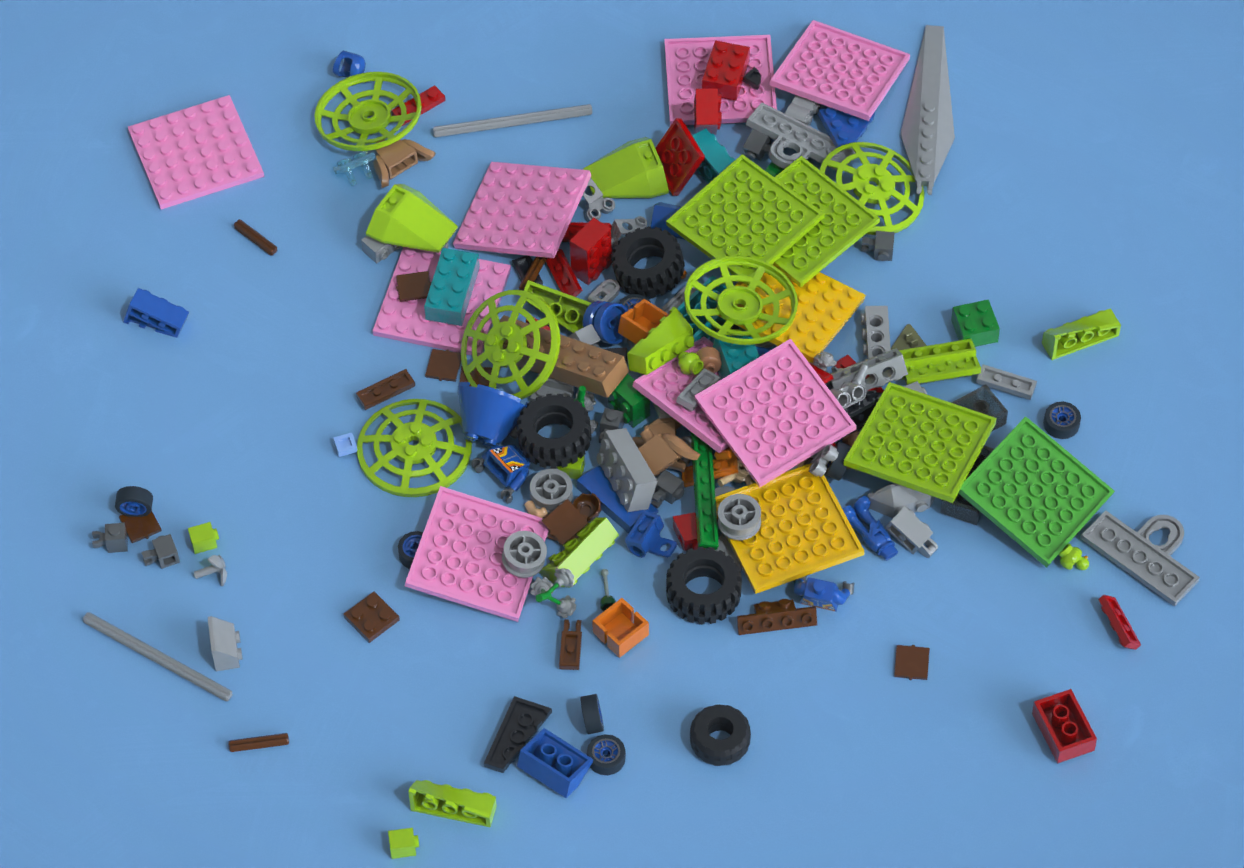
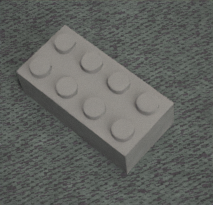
(626, 470)

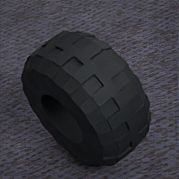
(720, 751)

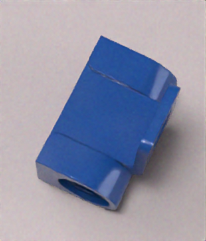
(646, 537)

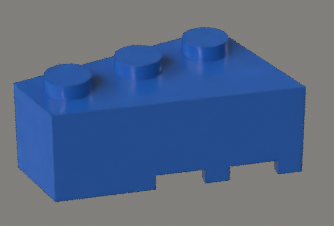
(156, 313)

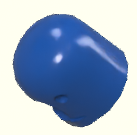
(352, 62)

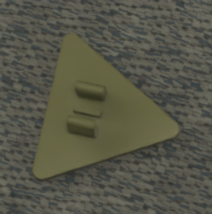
(908, 339)

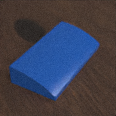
(597, 483)

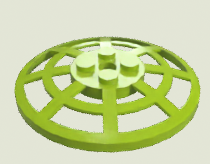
(373, 107)
(882, 177)
(740, 295)
(516, 343)
(413, 453)

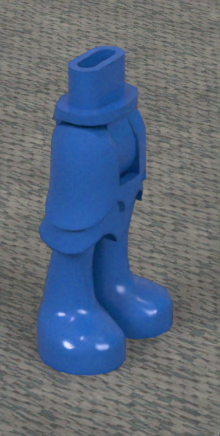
(876, 537)

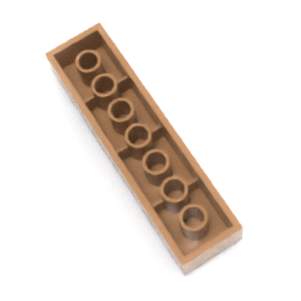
(577, 362)

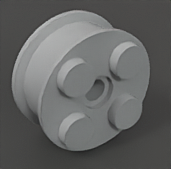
(550, 489)
(739, 517)
(524, 554)

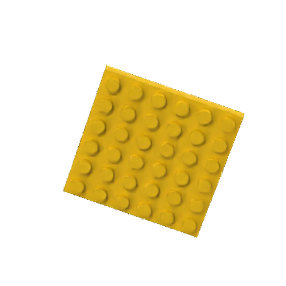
(820, 314)
(798, 533)

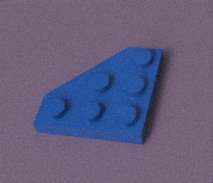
(842, 126)

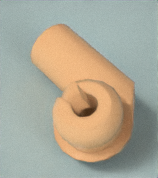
(531, 509)

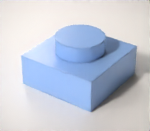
(345, 444)

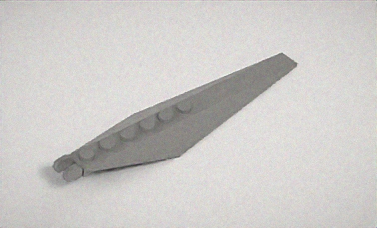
(928, 116)

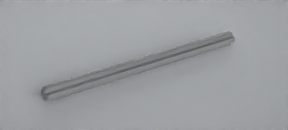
(513, 120)
(157, 656)

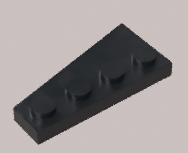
(516, 730)

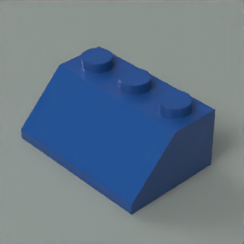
(554, 762)

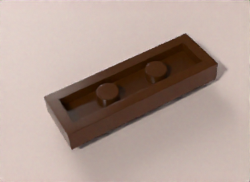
(385, 389)

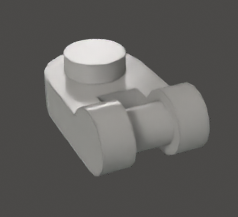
(609, 289)

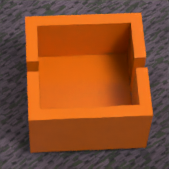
(640, 320)
(617, 627)

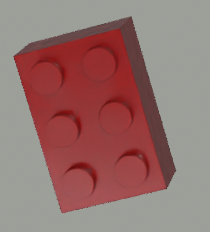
(726, 69)
(707, 110)
(591, 251)
(1064, 726)

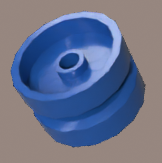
(605, 320)

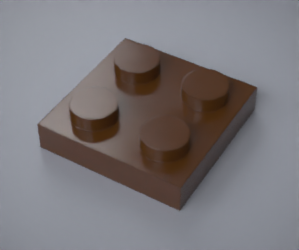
(371, 617)

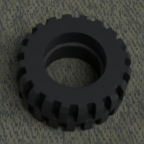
(643, 244)
(549, 411)
(703, 564)

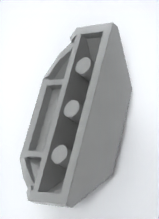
(894, 497)

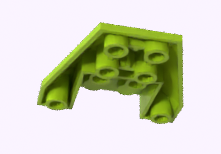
(630, 171)
(410, 221)

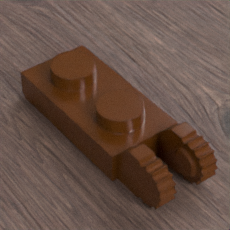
(570, 647)

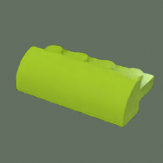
(940, 361)

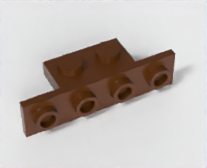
(776, 616)

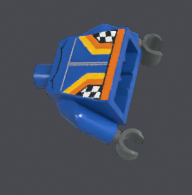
(507, 465)
(822, 593)

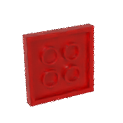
(679, 156)

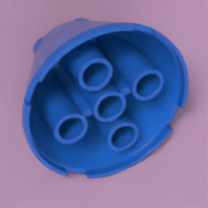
(487, 413)

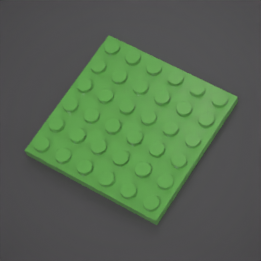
(1035, 491)

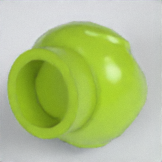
(690, 363)
(1072, 555)

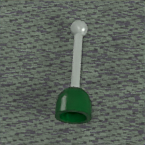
(606, 601)

